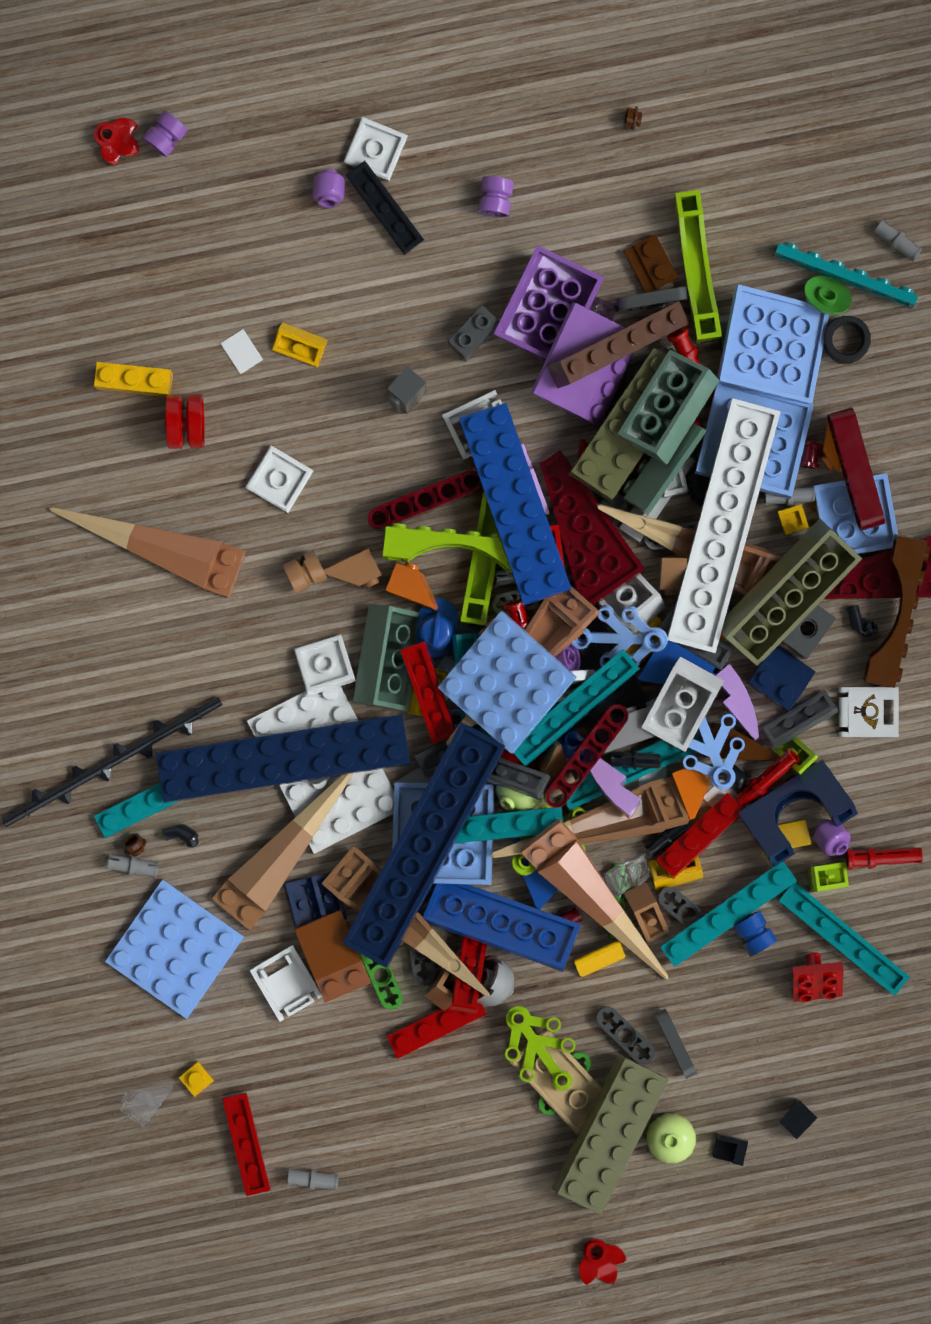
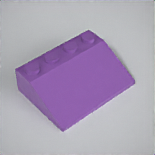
(544, 300)
(590, 396)

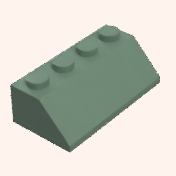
(668, 406)
(657, 476)
(382, 670)

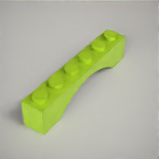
(696, 266)
(406, 544)
(480, 575)

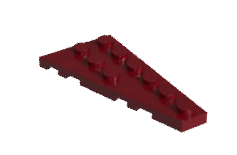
(593, 545)
(878, 579)

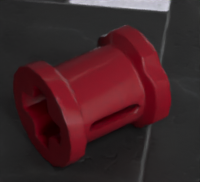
(810, 455)

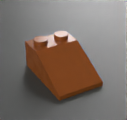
(333, 964)

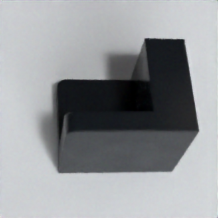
(797, 1119)
(730, 1149)

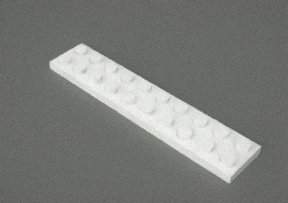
(723, 525)

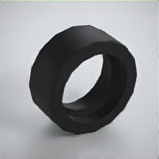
(865, 339)

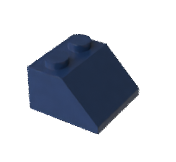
(781, 678)

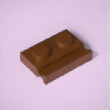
(650, 264)

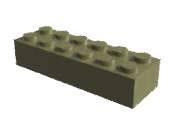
(608, 456)
(789, 592)
(609, 1134)

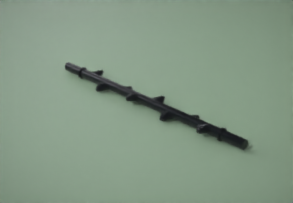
(120, 754)

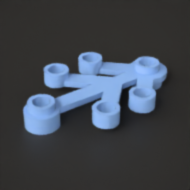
(624, 637)
(712, 749)

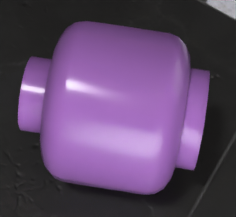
(328, 188)
(830, 838)

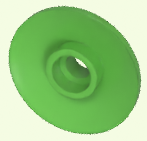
(827, 295)

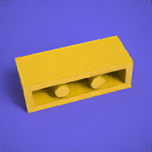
(133, 379)

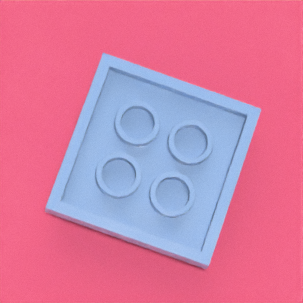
(836, 511)

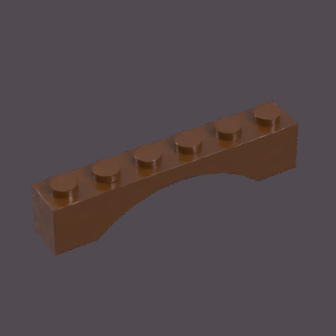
(618, 345)
(884, 662)

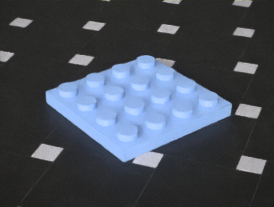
(772, 345)
(787, 442)
(507, 682)
(466, 862)
(174, 949)

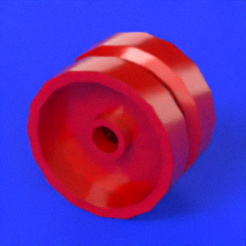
(185, 421)

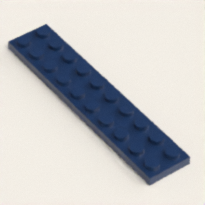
(283, 758)
(424, 845)

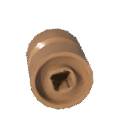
(305, 572)

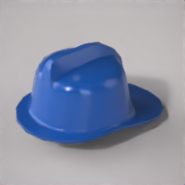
(437, 627)

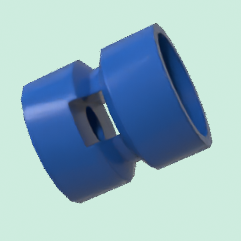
(755, 934)

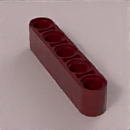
(856, 469)
(416, 509)
(597, 749)

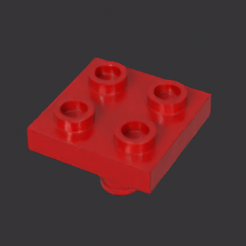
(817, 980)

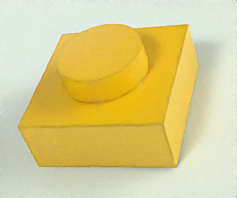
(793, 520)
(196, 1079)

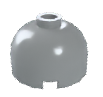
(497, 980)

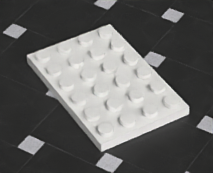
(367, 794)

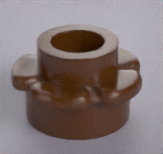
(632, 118)
(134, 844)

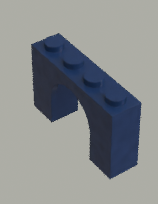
(814, 784)

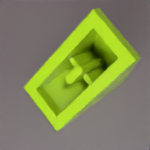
(805, 754)
(827, 877)

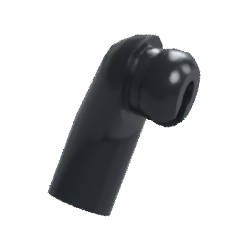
(860, 624)
(740, 778)
(184, 833)

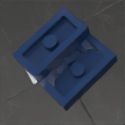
(311, 900)

